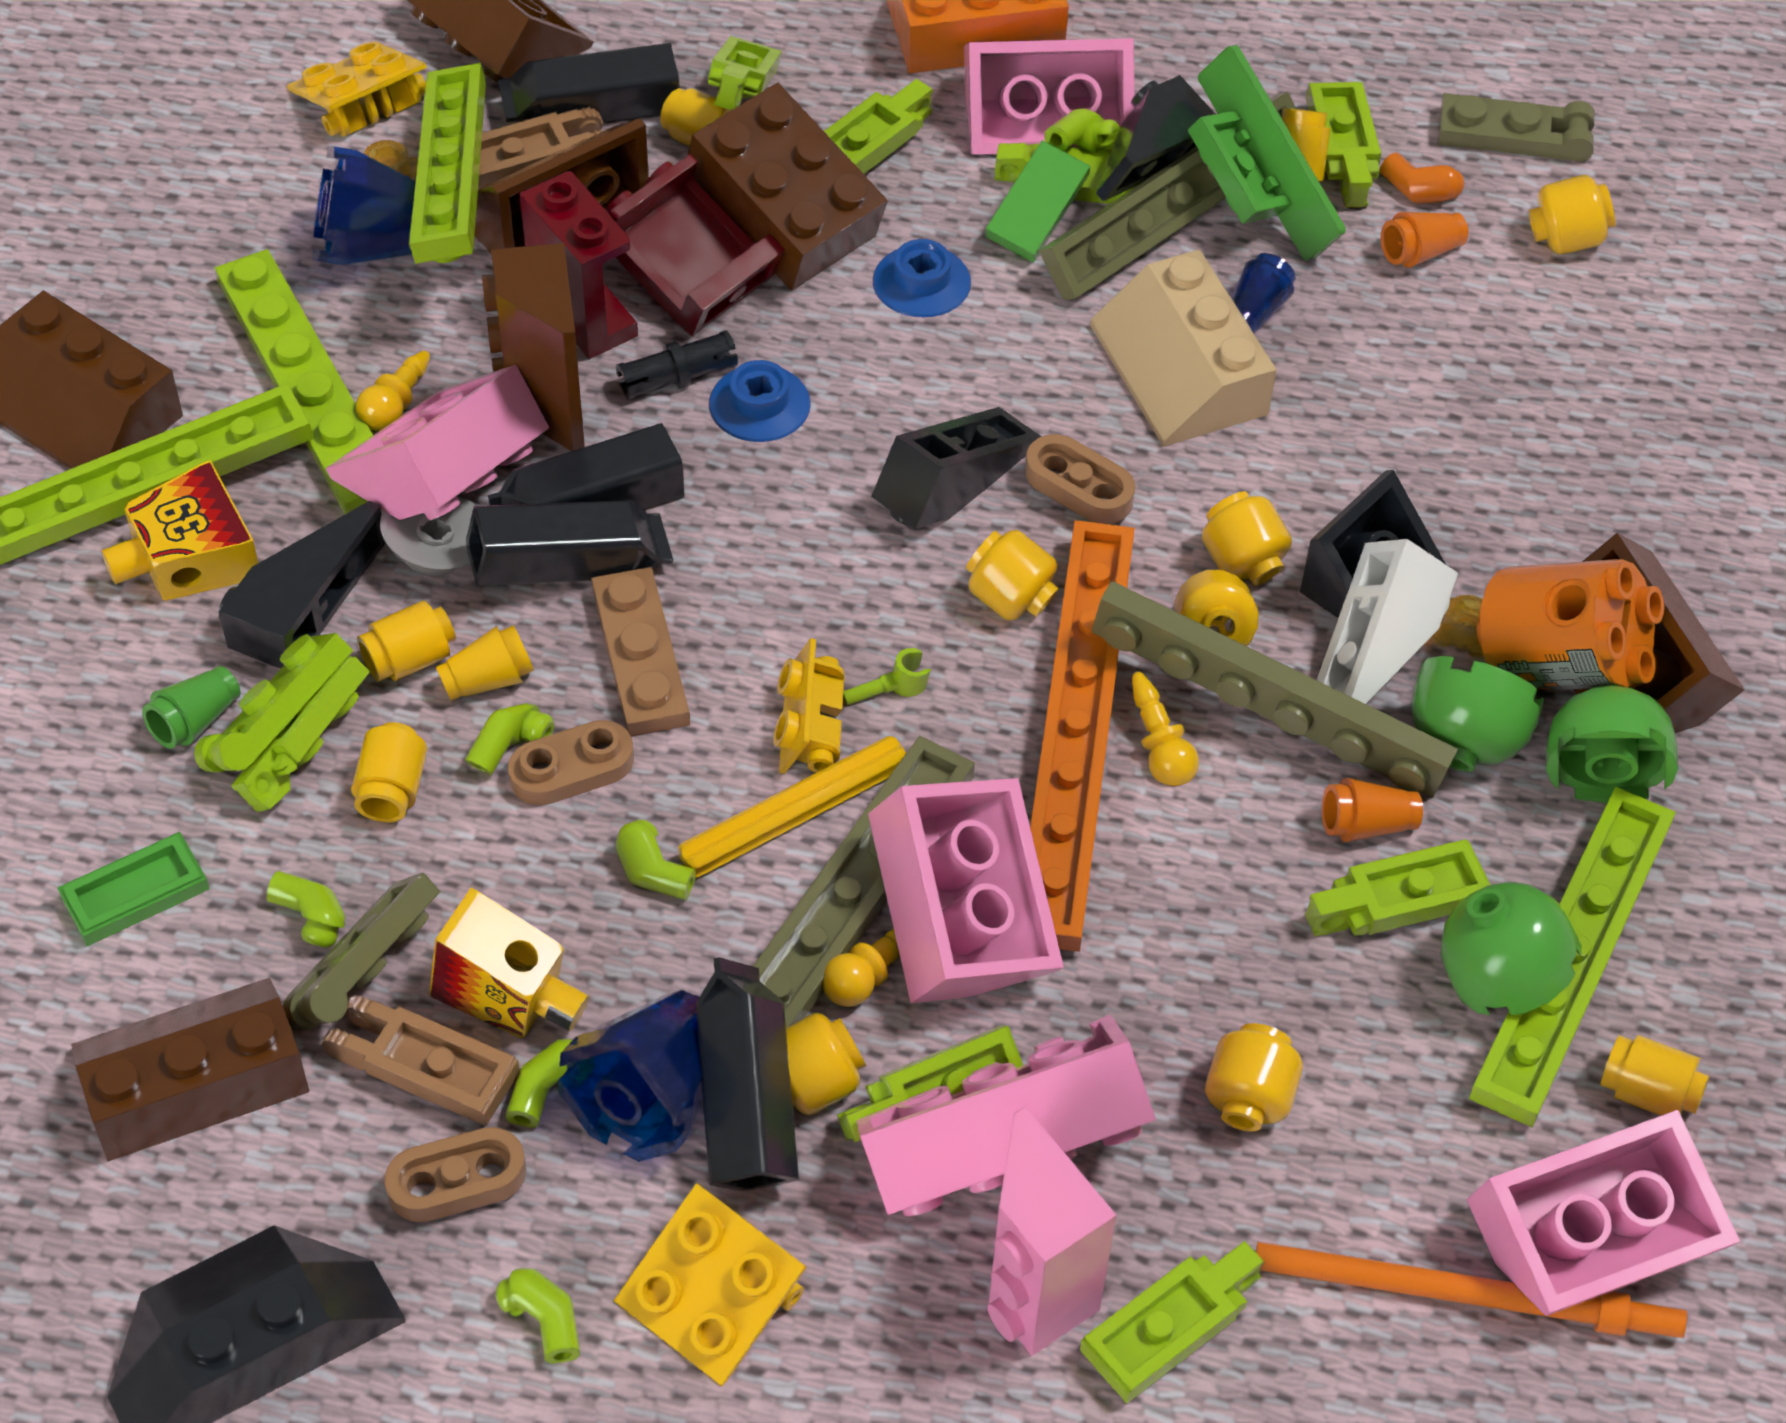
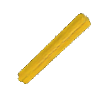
(791, 806)

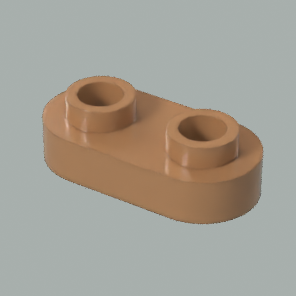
(1083, 479)
(572, 762)
(454, 1171)

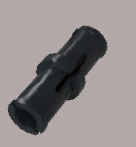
(677, 364)

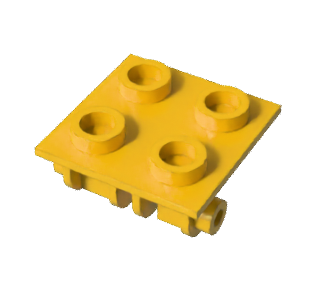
(355, 83)
(711, 1284)

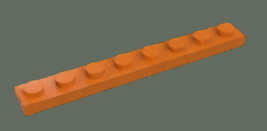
(1077, 727)

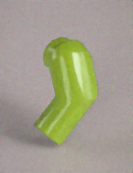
(1083, 129)
(507, 728)
(549, 1304)

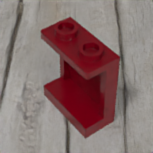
(569, 214)
(689, 248)

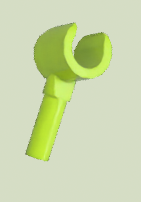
(900, 680)

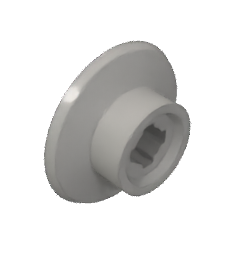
(430, 545)

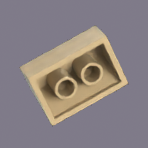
(1185, 350)

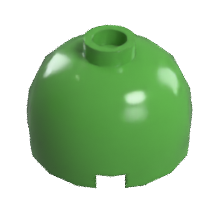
(1479, 712)
(1610, 741)
(1508, 948)

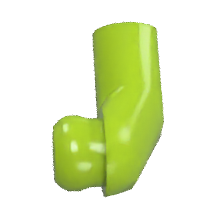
(645, 863)
(314, 902)
(534, 1084)

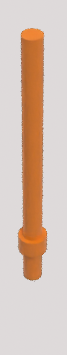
(1609, 1313)

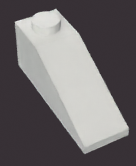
(1386, 616)

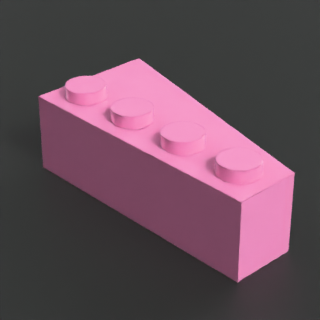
(962, 1139)

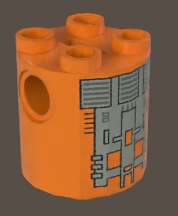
(1571, 624)

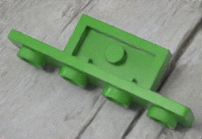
(1259, 158)

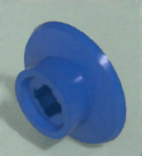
(924, 295)
(761, 417)

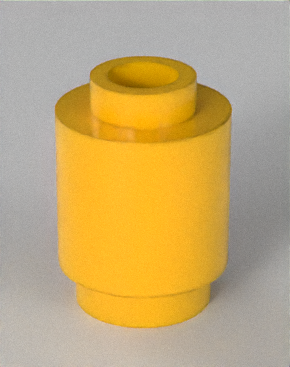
(688, 112)
(1310, 136)
(406, 641)
(388, 772)
(1654, 1076)

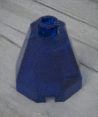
(362, 210)
(638, 1076)

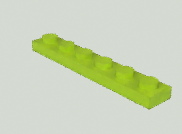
(448, 165)
(295, 357)
(104, 486)
(1598, 906)

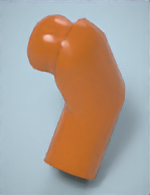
(1422, 184)

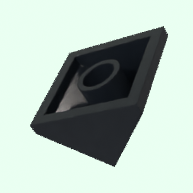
(1375, 515)

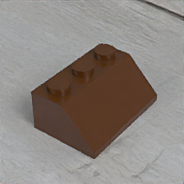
(502, 31)
(603, 163)
(537, 332)
(79, 385)
(1689, 670)
(189, 1068)

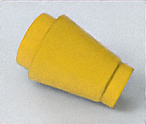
(486, 664)

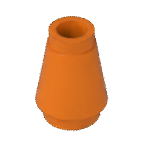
(1421, 236)
(1369, 810)

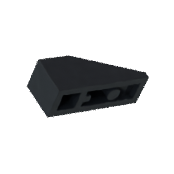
(1152, 134)
(949, 464)
(300, 586)

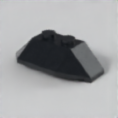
(246, 1327)

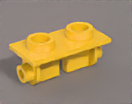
(809, 688)

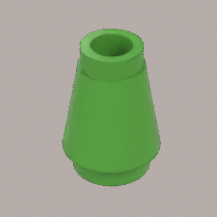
(188, 707)

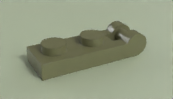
(1517, 127)
(358, 954)

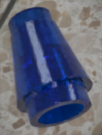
(1263, 288)

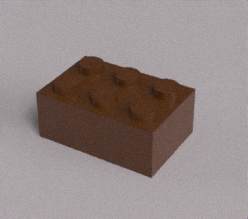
(787, 180)

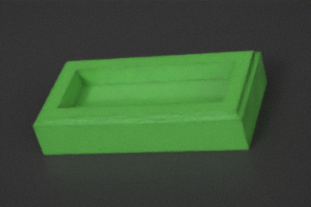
(1037, 201)
(133, 888)

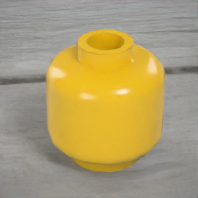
(1572, 214)
(1247, 537)
(1012, 575)
(1219, 603)
(821, 1063)
(1254, 1076)

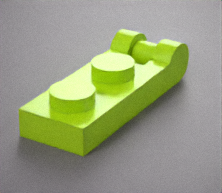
(273, 703)

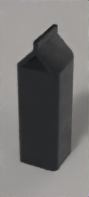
(614, 82)
(628, 467)
(563, 541)
(745, 1081)

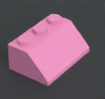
(1029, 85)
(444, 446)
(964, 888)
(1603, 1214)
(1048, 1241)

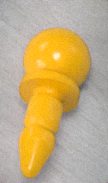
(391, 393)
(1171, 757)
(852, 975)

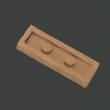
(640, 652)

